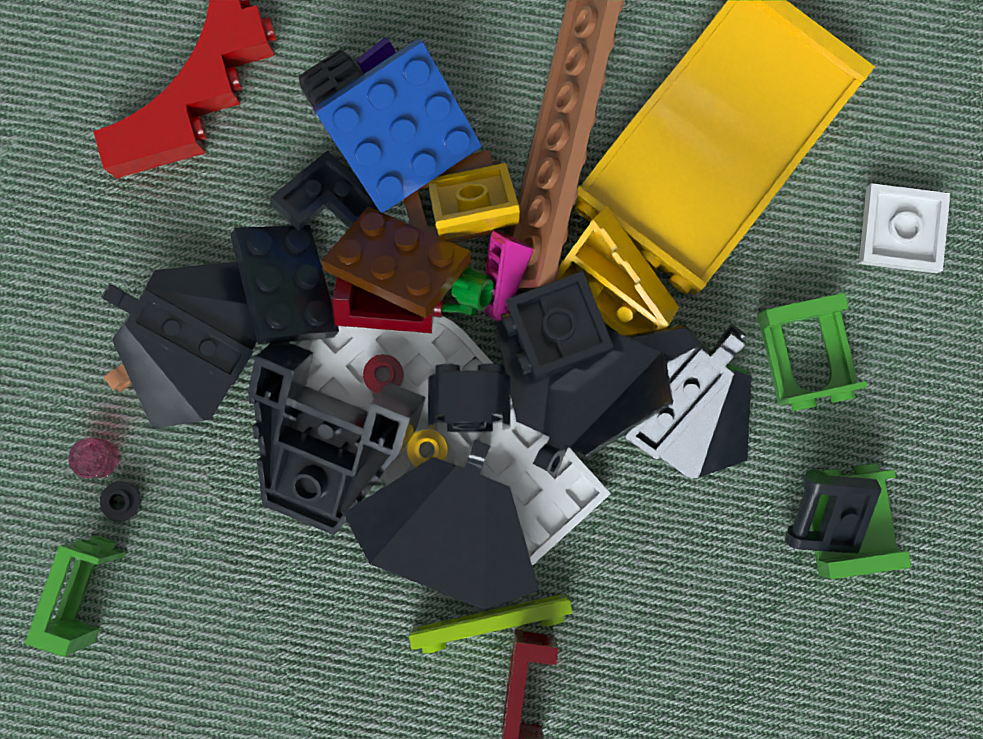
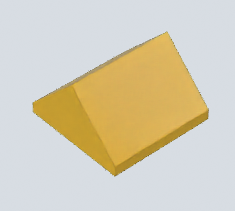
(474, 201)

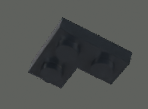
(320, 186)

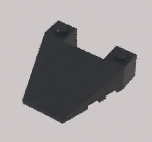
(317, 449)

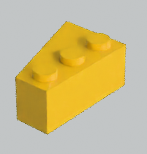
(619, 278)

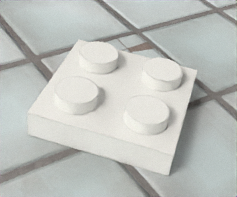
(904, 228)

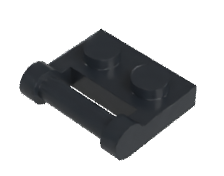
(845, 516)

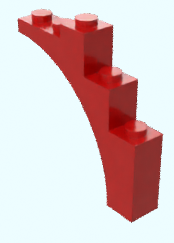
(172, 122)

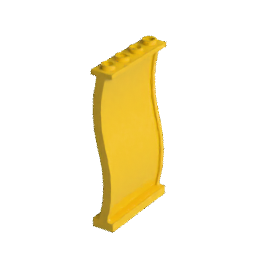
(722, 136)

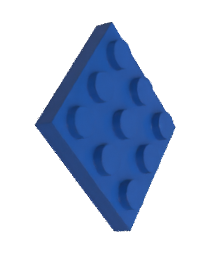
(398, 126)

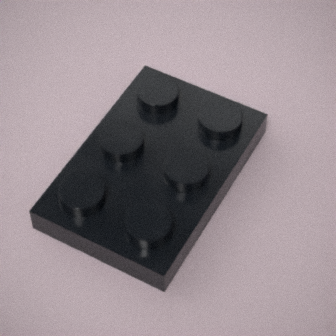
(283, 284)

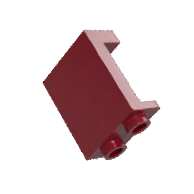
(366, 310)

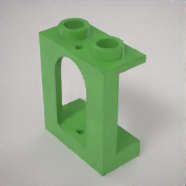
(842, 371)
(64, 633)

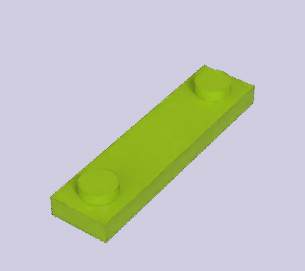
(434, 636)

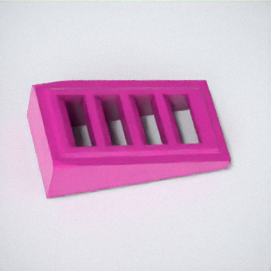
(505, 267)

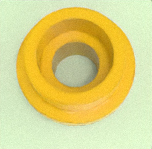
(422, 436)

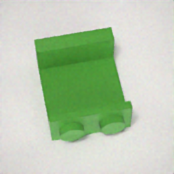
(879, 545)

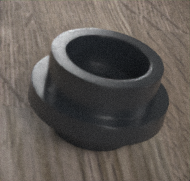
(132, 501)

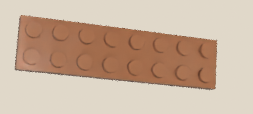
(563, 134)

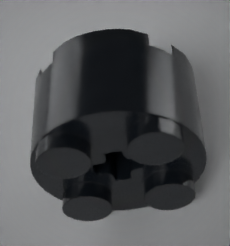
(469, 398)

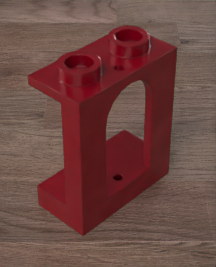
(526, 648)

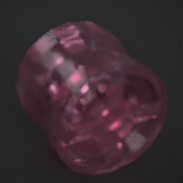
(83, 458)

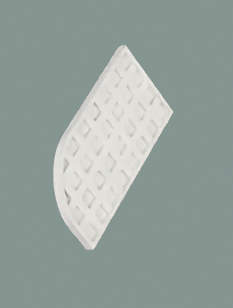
(545, 501)

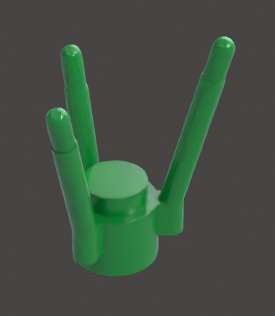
(472, 292)

